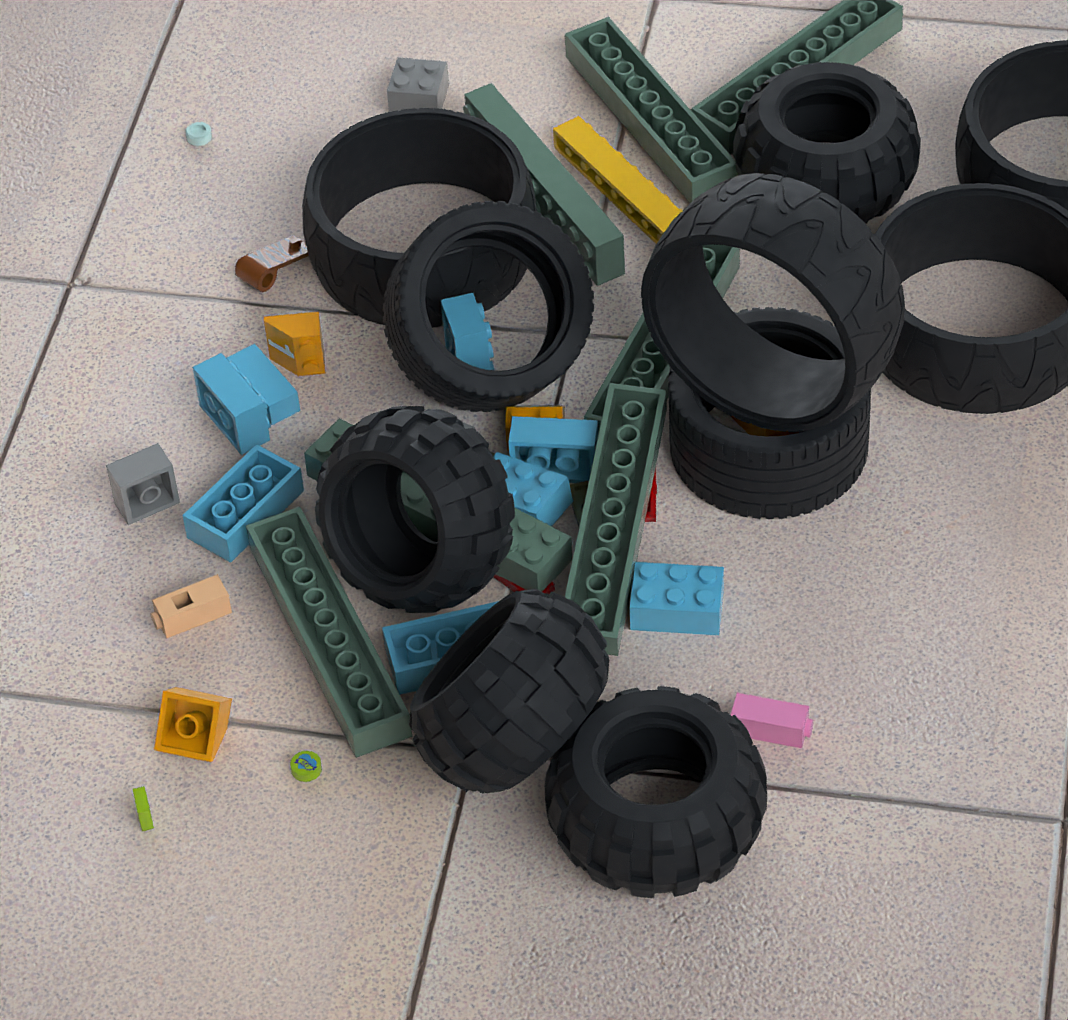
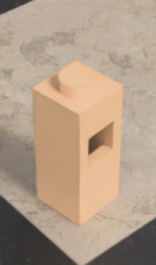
(191, 606)

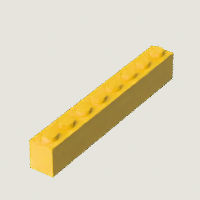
(615, 177)

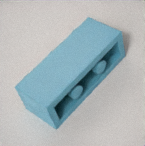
(267, 380)

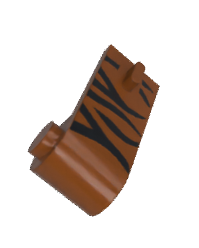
(262, 265)

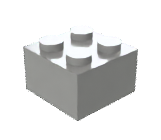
(417, 84)
(143, 483)

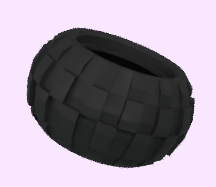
(832, 131)
(371, 531)
(509, 691)
(663, 844)

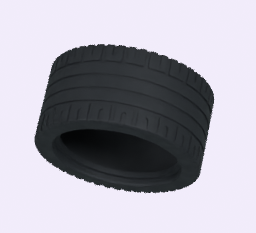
(548, 257)
(770, 472)

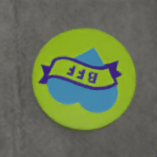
(306, 766)

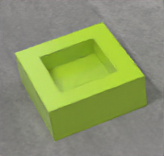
(143, 808)

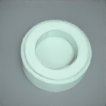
(198, 133)

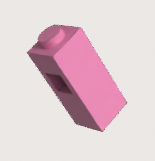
(773, 719)

